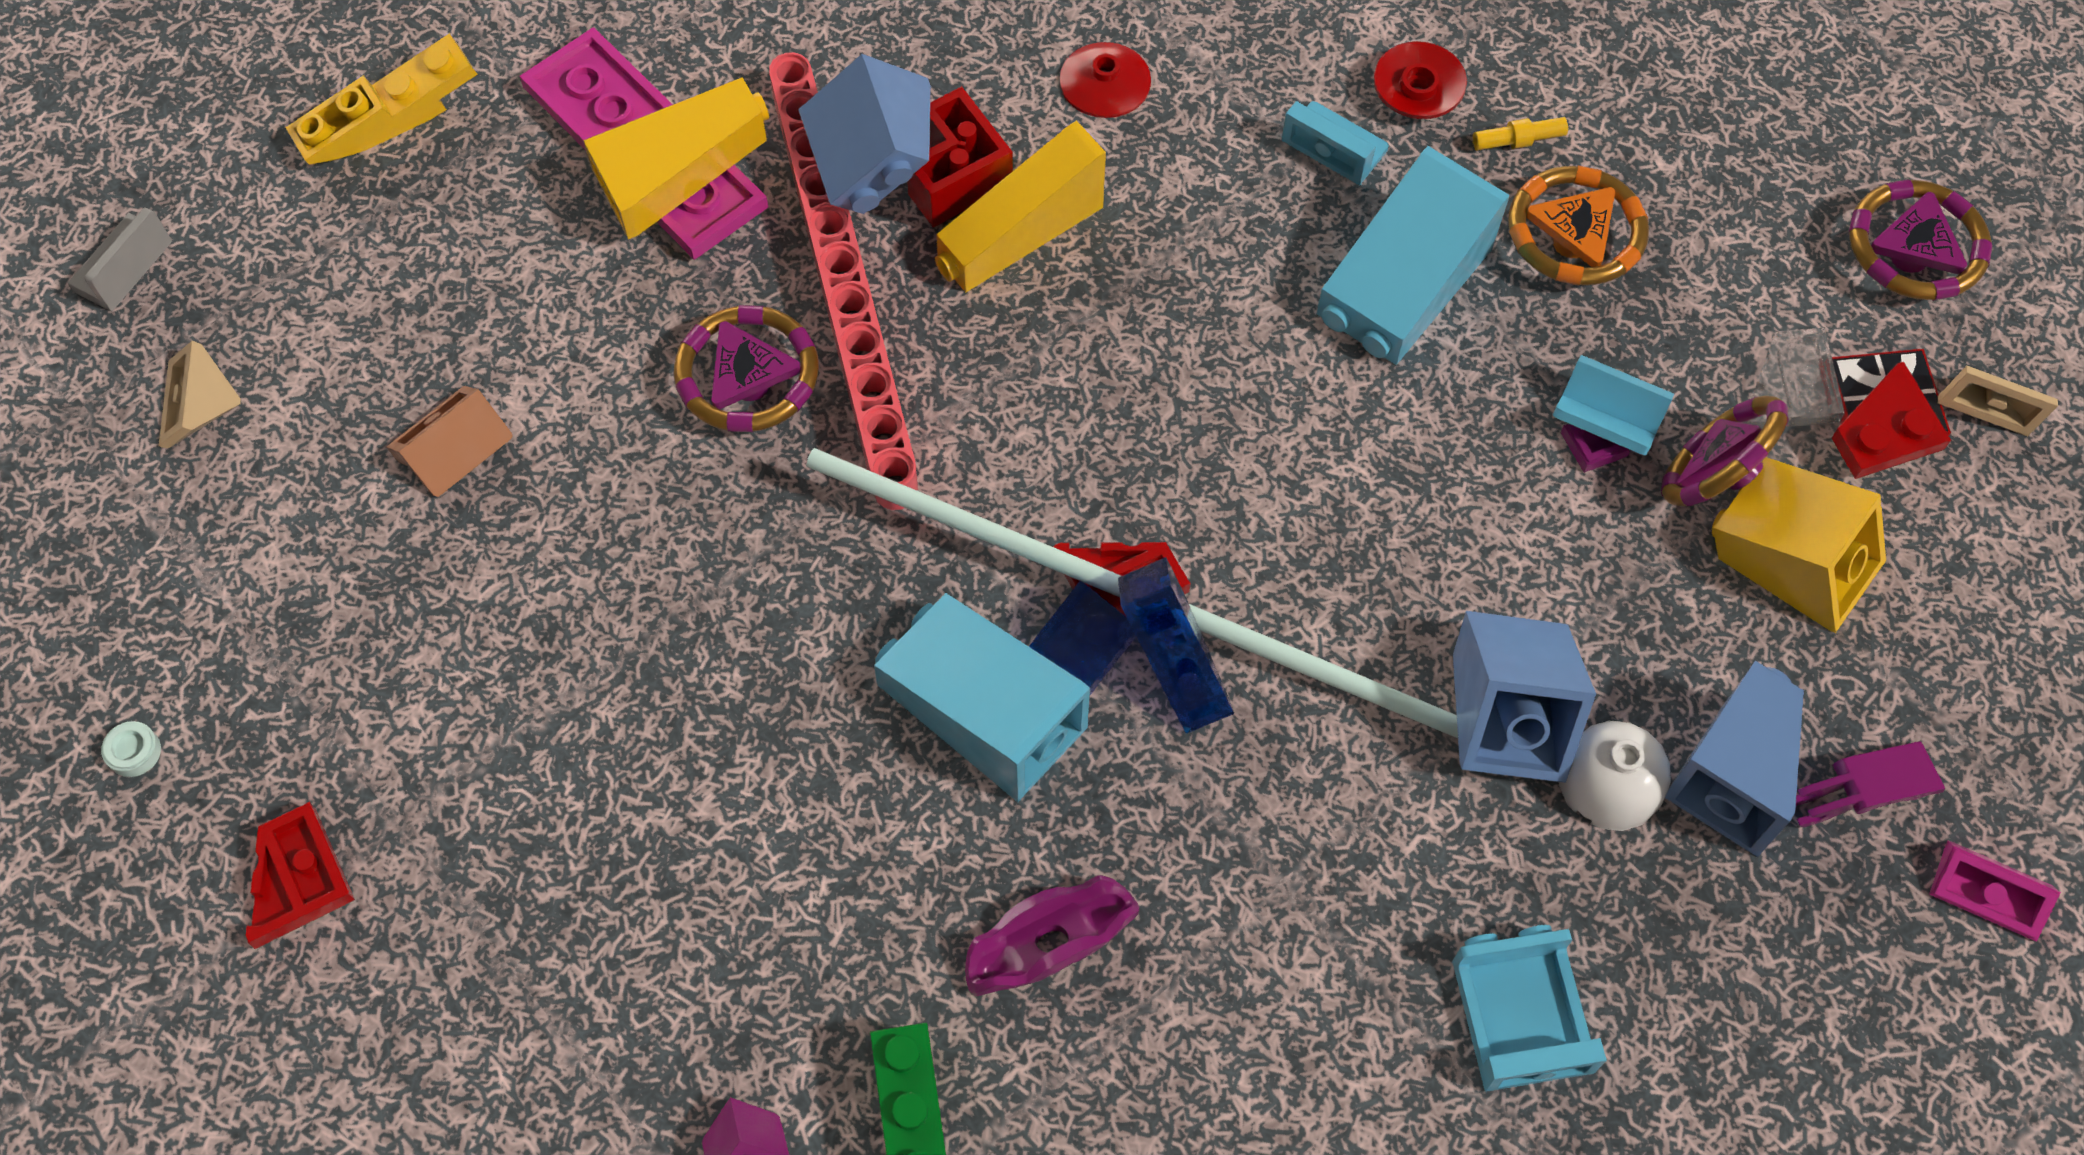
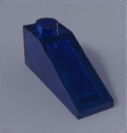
(1174, 644)

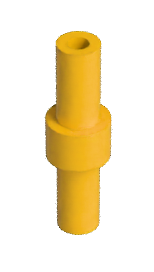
(1520, 133)

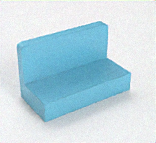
(1333, 140)
(1613, 405)

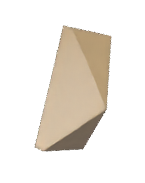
(193, 394)
(1997, 401)

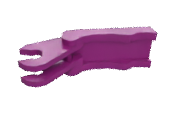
(1873, 782)

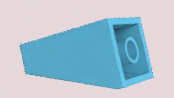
(1413, 256)
(984, 693)

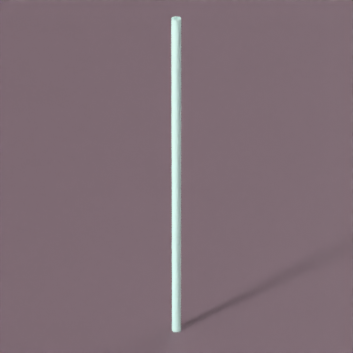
(1108, 582)

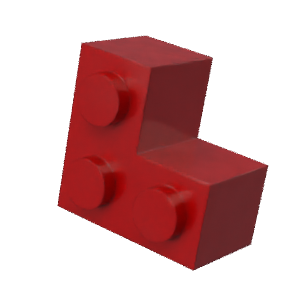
(963, 161)

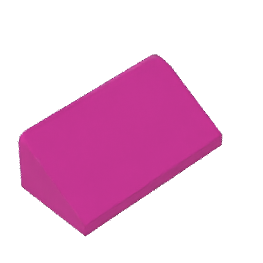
(1993, 891)

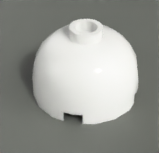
(1617, 776)

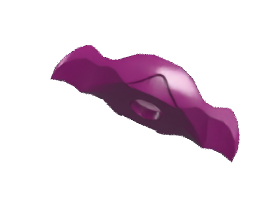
(1009, 951)

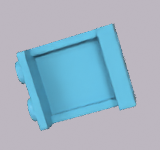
(1525, 1009)

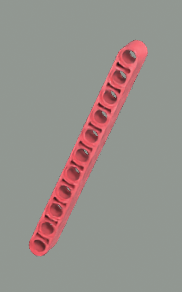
(838, 252)

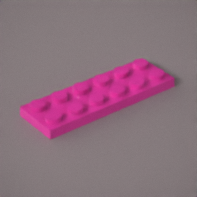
(597, 89)

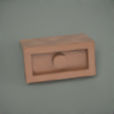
(451, 440)

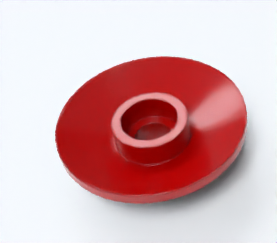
(1421, 66)
(1102, 92)

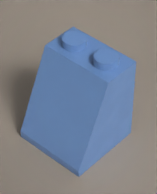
(868, 131)
(1519, 696)
(1747, 762)

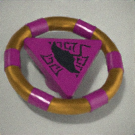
(1921, 240)
(746, 368)
(1727, 449)

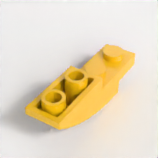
(371, 114)

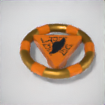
(1577, 225)

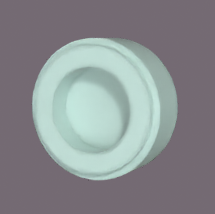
(131, 749)

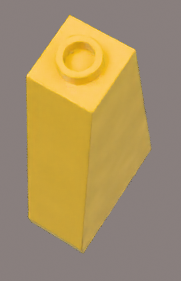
(675, 152)
(1025, 209)

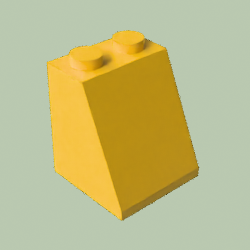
(1804, 539)

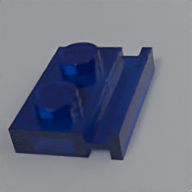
(1085, 636)

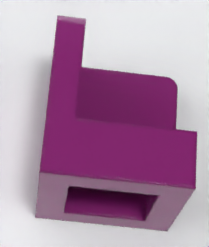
(745, 1131)

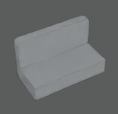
(121, 259)

